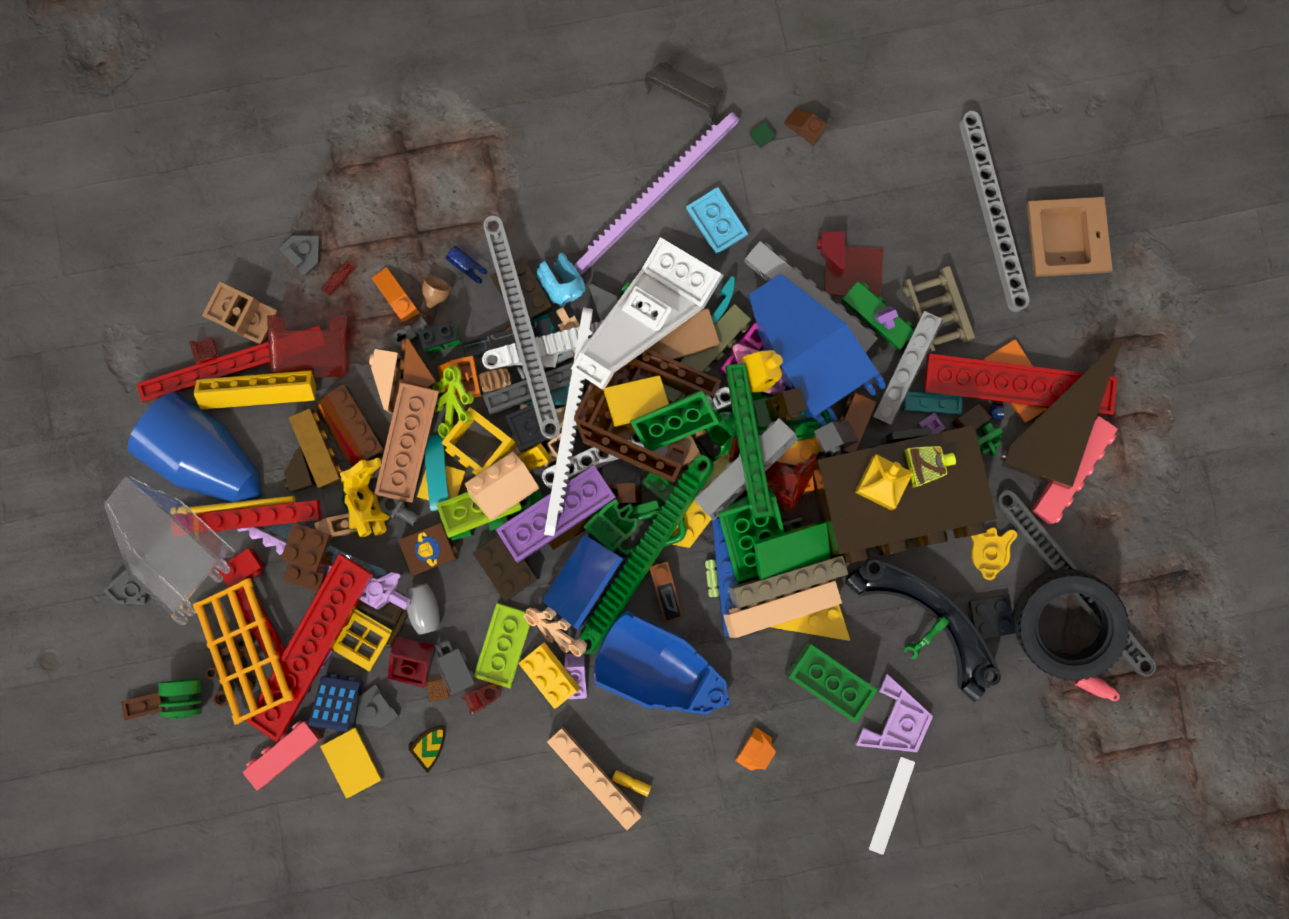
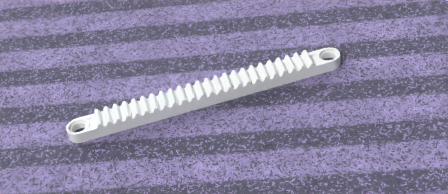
(547, 346)
(568, 430)

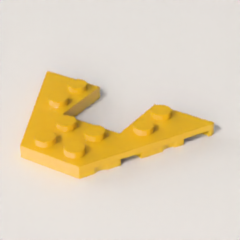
(824, 623)

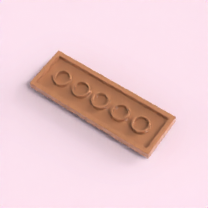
(406, 442)

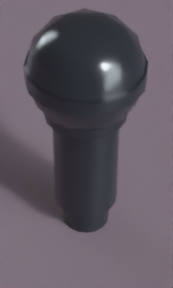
(703, 452)

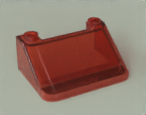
(314, 351)

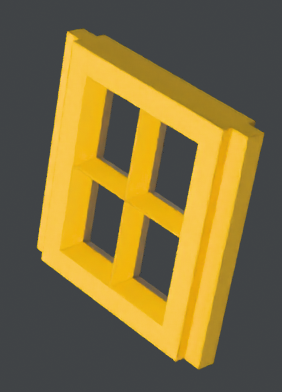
(352, 654)

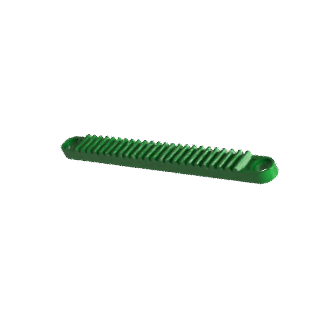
(646, 552)

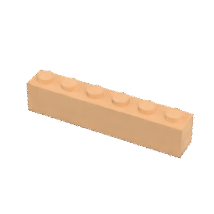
(781, 609)
(594, 778)

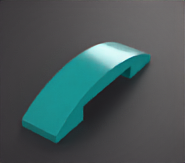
(726, 292)
(436, 471)

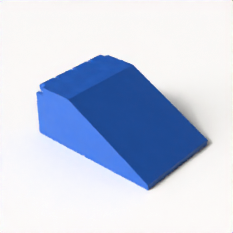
(582, 581)

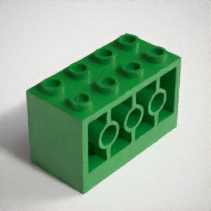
(831, 682)

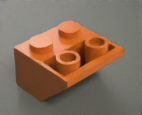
(469, 375)

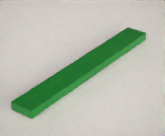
(748, 441)

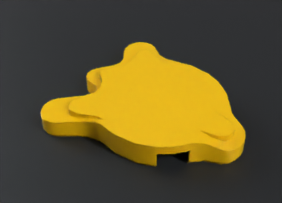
(991, 552)

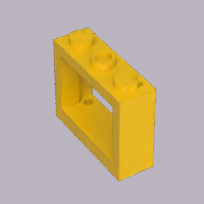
(460, 428)

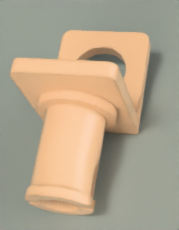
(553, 451)

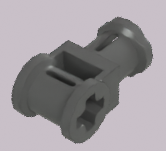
(410, 332)

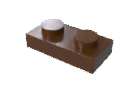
(142, 706)

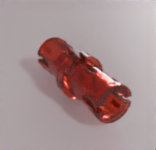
(338, 278)

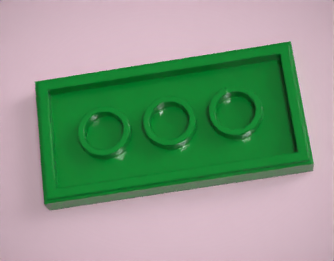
(792, 549)

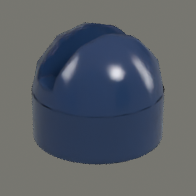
(997, 411)

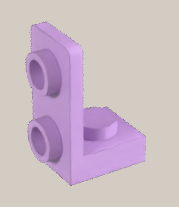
(576, 668)

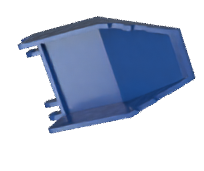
(814, 346)

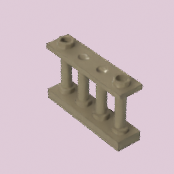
(951, 296)

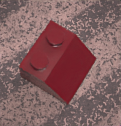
(410, 661)

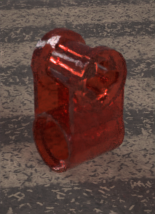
(478, 699)

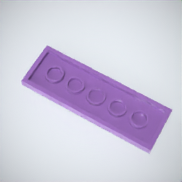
(583, 497)

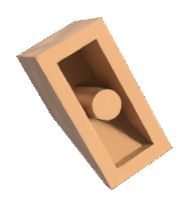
(335, 526)

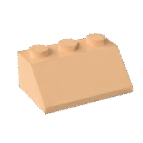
(501, 486)

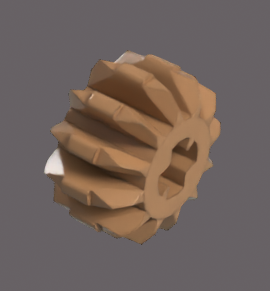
(494, 379)

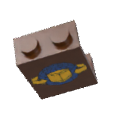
(428, 549)

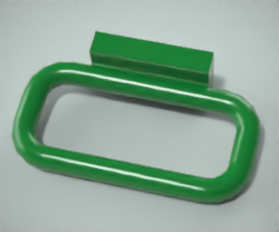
(648, 511)

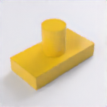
(534, 457)

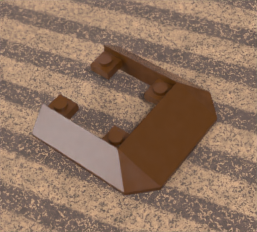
(597, 425)

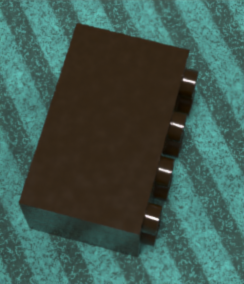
(924, 512)

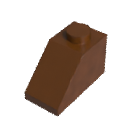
(806, 125)

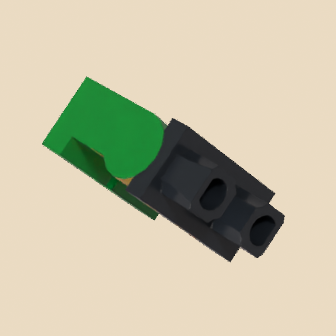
(438, 336)

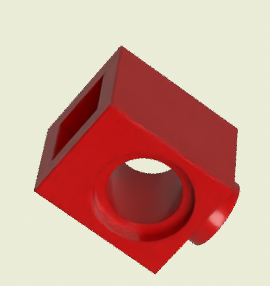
(249, 563)

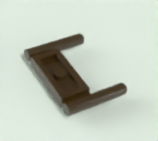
(390, 613)

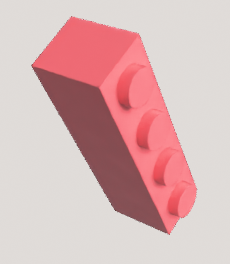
(282, 755)

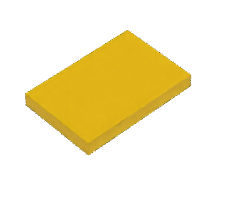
(635, 399)
(351, 763)

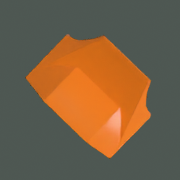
(756, 751)

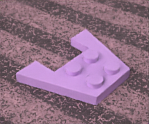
(904, 725)

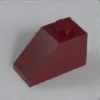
(833, 249)

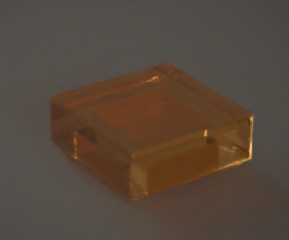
(437, 690)

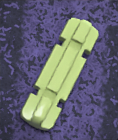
(712, 580)

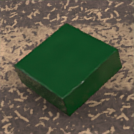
(762, 135)

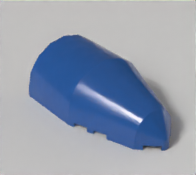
(193, 451)
(657, 668)

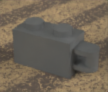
(453, 668)

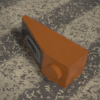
(666, 592)

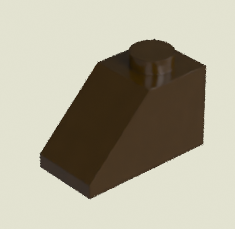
(298, 474)

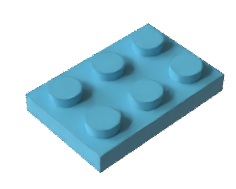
(716, 221)

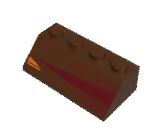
(349, 426)

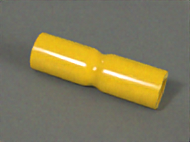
(634, 784)

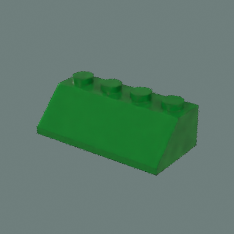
(676, 420)

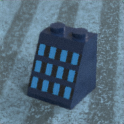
(336, 702)

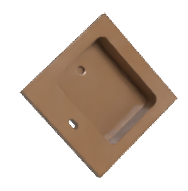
(1066, 237)

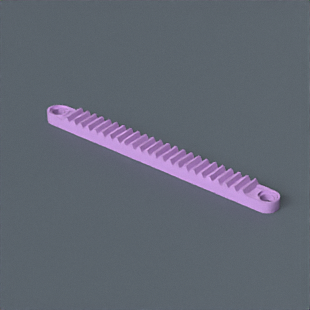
(656, 192)

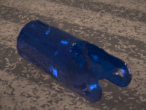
(465, 263)

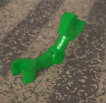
(927, 638)

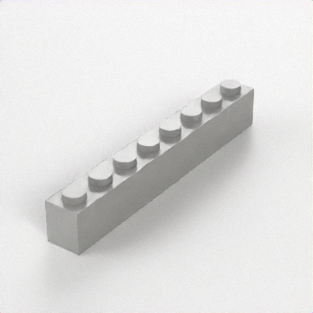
(769, 265)

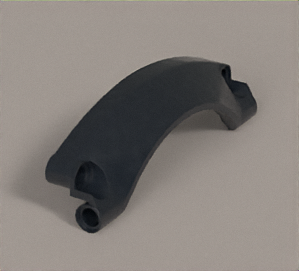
(970, 649)

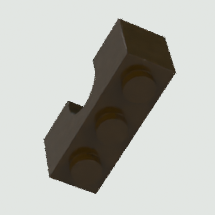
(786, 405)

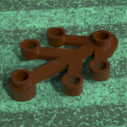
(229, 665)

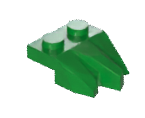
(612, 524)

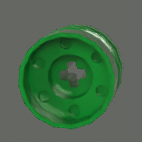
(179, 698)

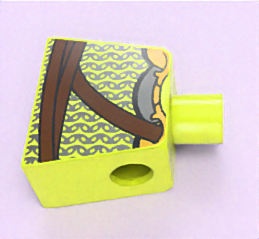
(927, 464)

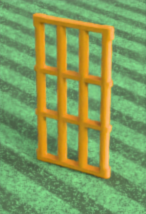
(257, 664)

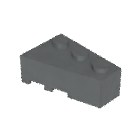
(834, 438)

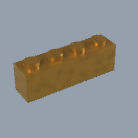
(316, 448)

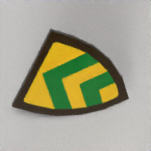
(428, 747)

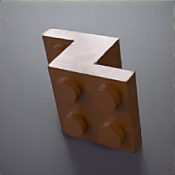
(306, 557)

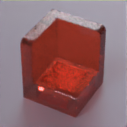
(203, 350)

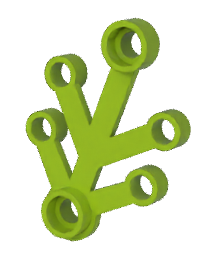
(452, 376)

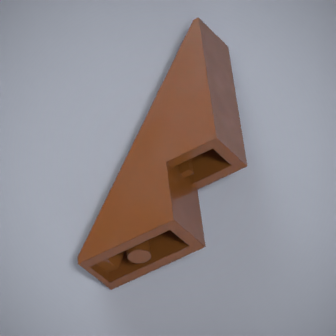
(414, 367)

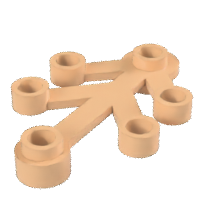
(552, 633)

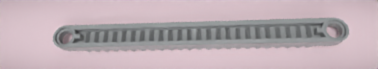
(521, 327)

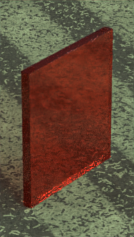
(861, 266)

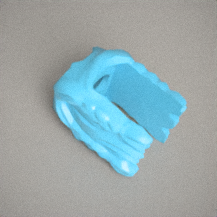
(561, 293)

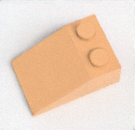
(386, 375)

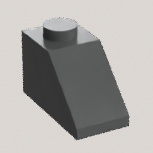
(603, 301)

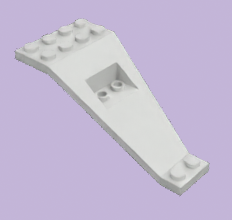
(667, 283)

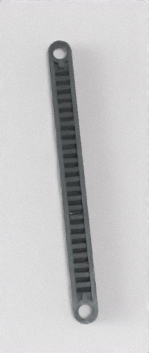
(1056, 559)

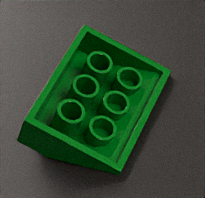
(742, 531)

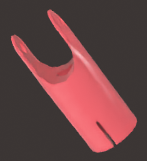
(1098, 687)

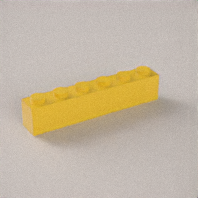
(255, 390)

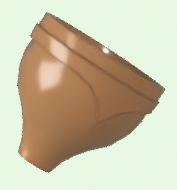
(435, 290)

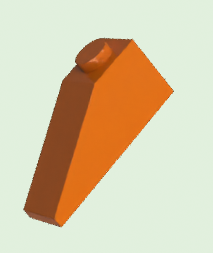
(395, 295)

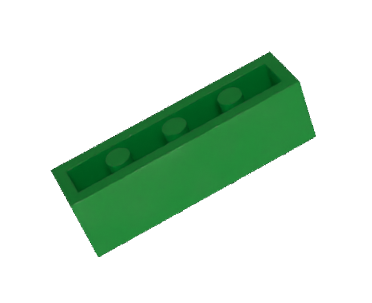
(864, 304)

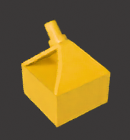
(884, 482)

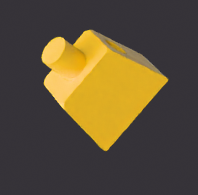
(762, 370)

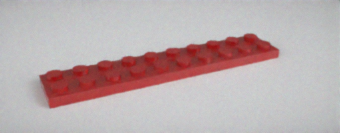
(1005, 382)
(313, 643)

